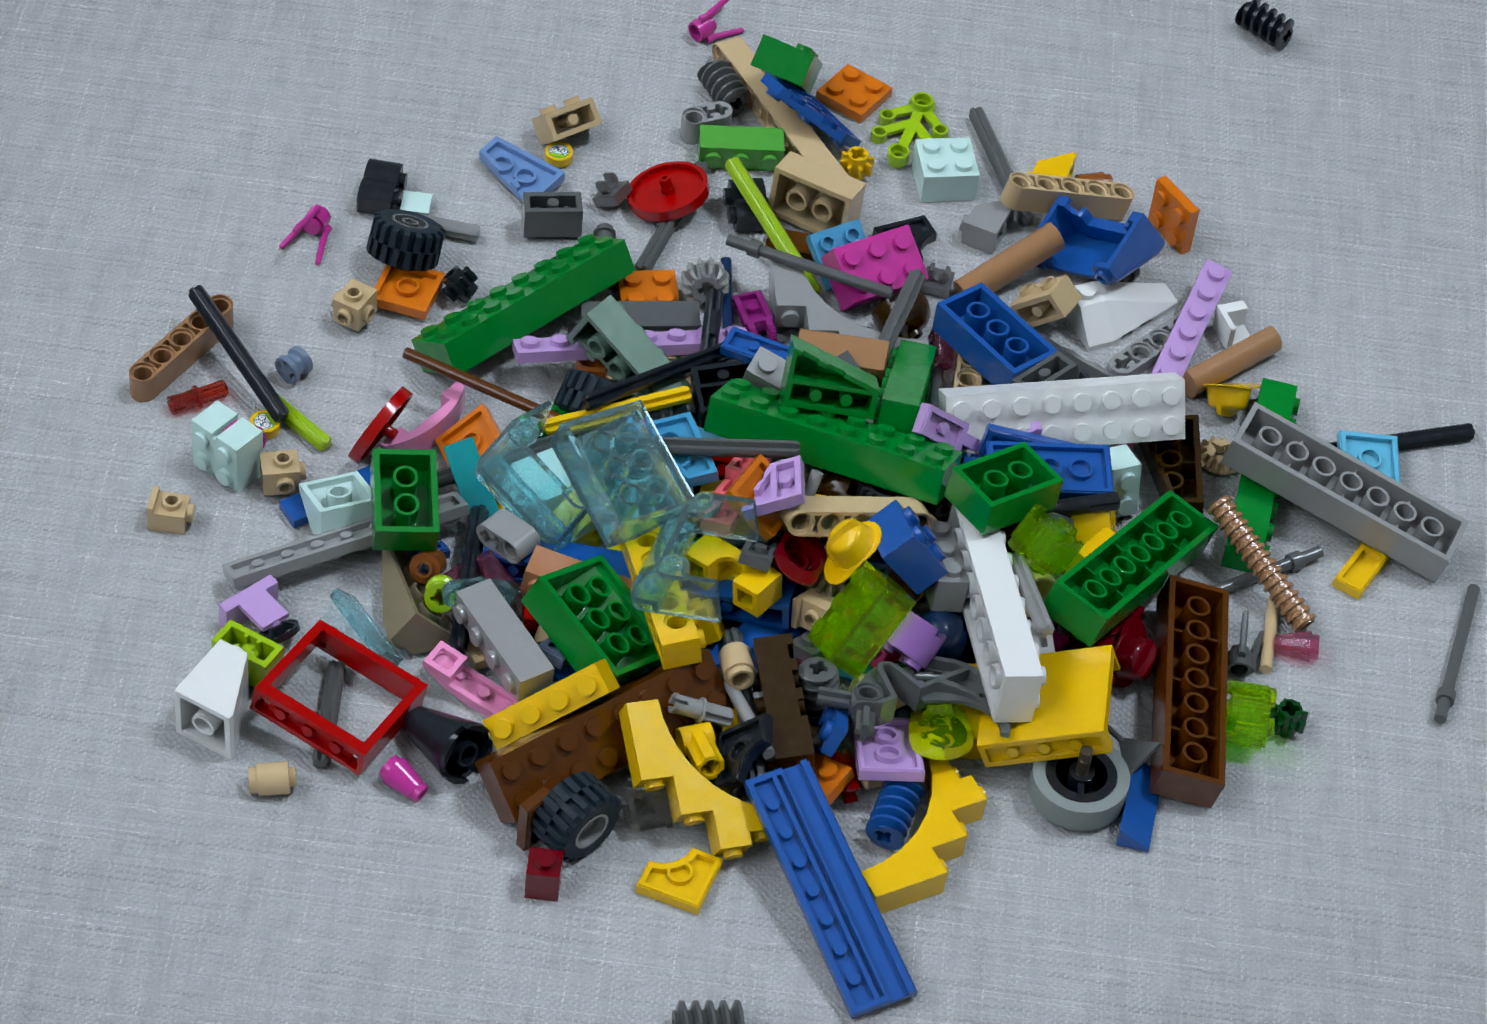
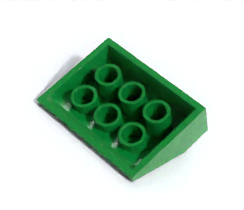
(592, 618)

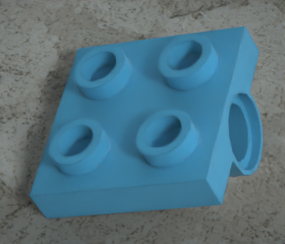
(824, 241)

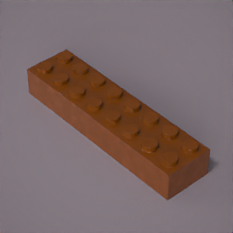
(1190, 692)
(591, 736)

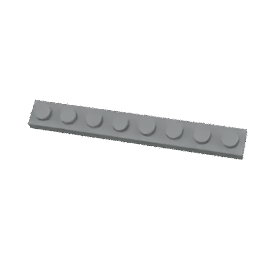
(322, 547)

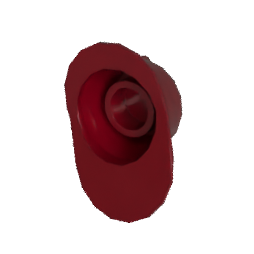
(797, 554)
(1134, 653)

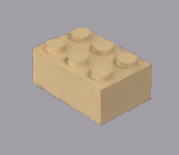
(814, 194)

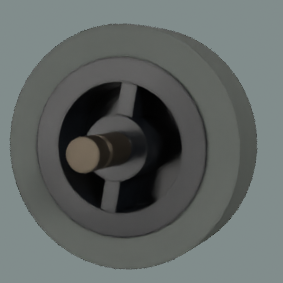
(1080, 790)

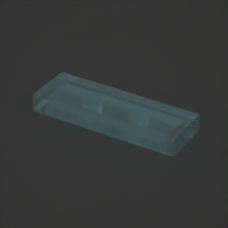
(364, 625)

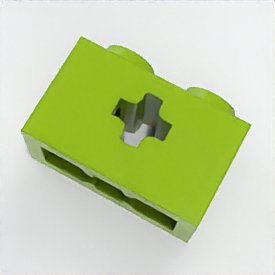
(262, 652)

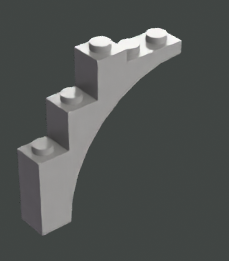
(798, 305)

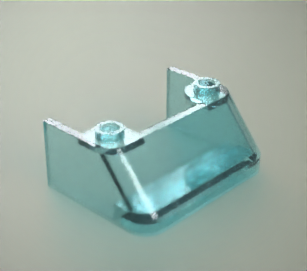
(528, 486)
(664, 578)

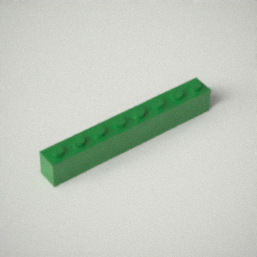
(1252, 498)

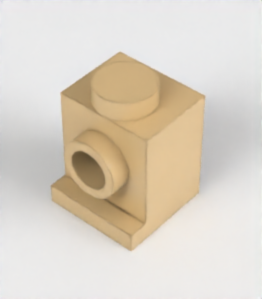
(169, 511)
(809, 608)

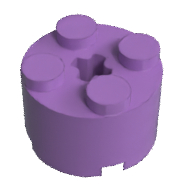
(915, 642)

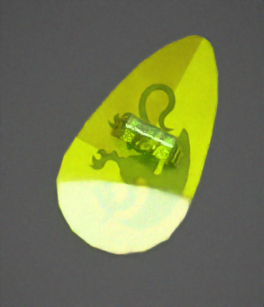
(940, 732)

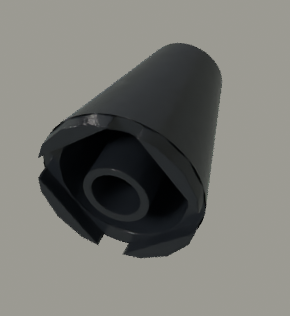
(448, 742)

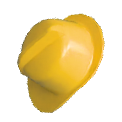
(1229, 397)
(848, 547)

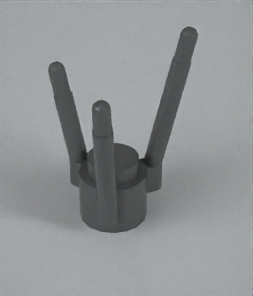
(1240, 659)

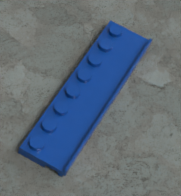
(830, 889)

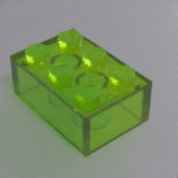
(861, 619)

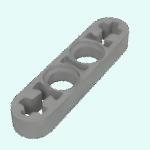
(1143, 345)

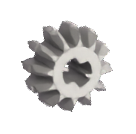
(701, 277)

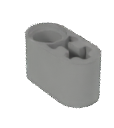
(706, 114)
(508, 536)

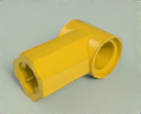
(700, 746)

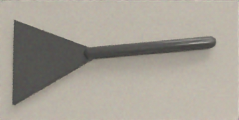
(1134, 751)

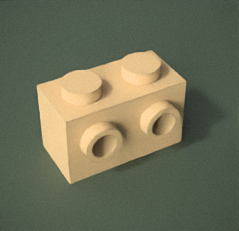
(565, 121)
(1046, 300)

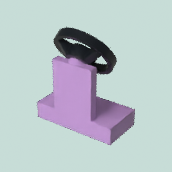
(261, 606)

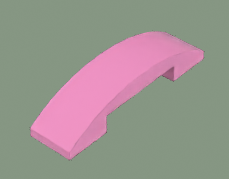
(424, 435)
(465, 683)

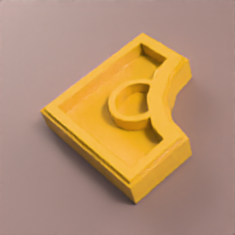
(681, 882)

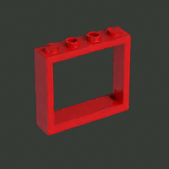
(316, 729)

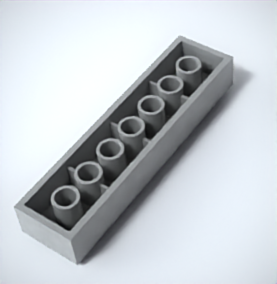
(1345, 492)

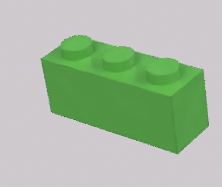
(755, 146)

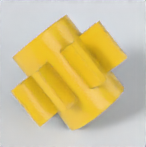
(857, 163)

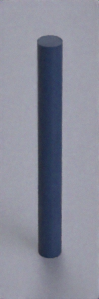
(727, 309)

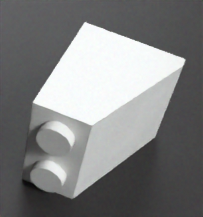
(214, 699)

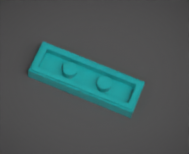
(462, 460)

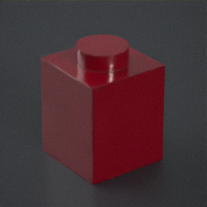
(543, 874)

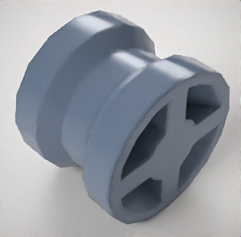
(293, 364)

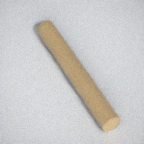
(1270, 629)

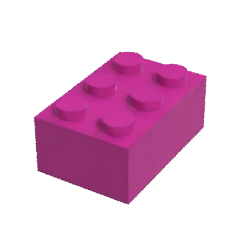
(879, 258)

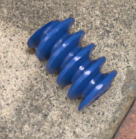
(893, 813)

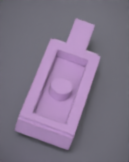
(943, 427)

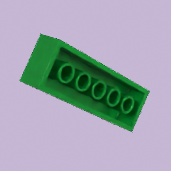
(905, 385)

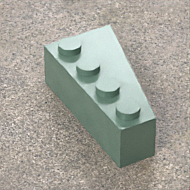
(620, 345)

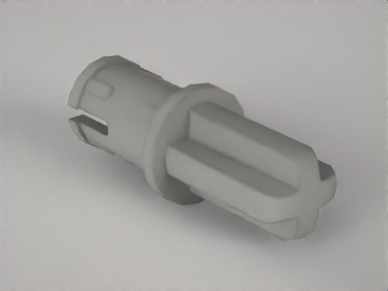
(700, 710)

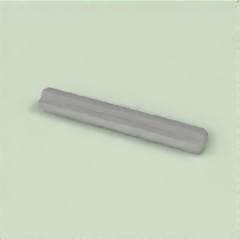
(1033, 599)

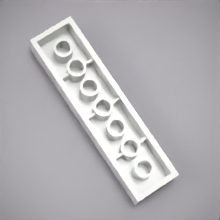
(1077, 409)
(998, 624)

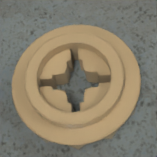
(1208, 452)

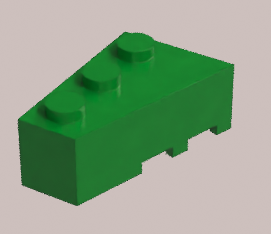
(792, 64)

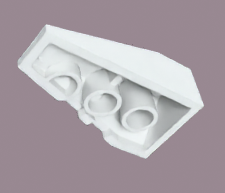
(1116, 309)

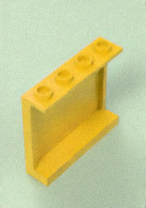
(1069, 716)

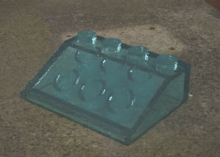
(621, 471)

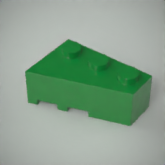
(826, 383)

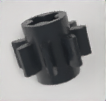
(460, 283)

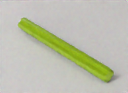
(764, 213)

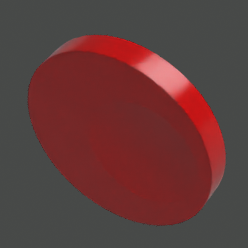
(668, 191)
(381, 425)

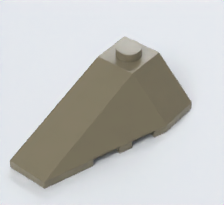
(405, 614)

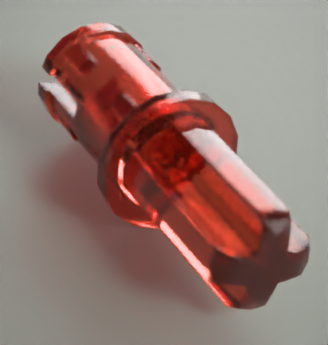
(197, 397)

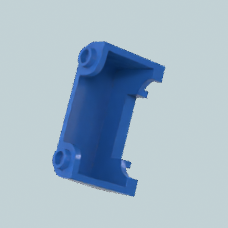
(1100, 246)

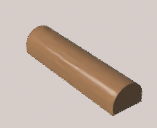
(1014, 260)
(1232, 361)

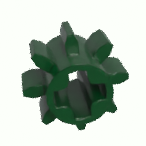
(1288, 718)

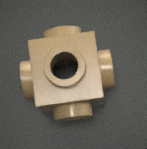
(354, 305)
(281, 472)

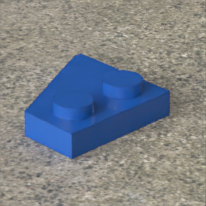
(831, 732)

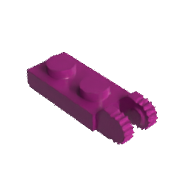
(755, 313)

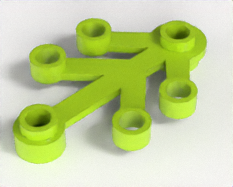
(919, 107)

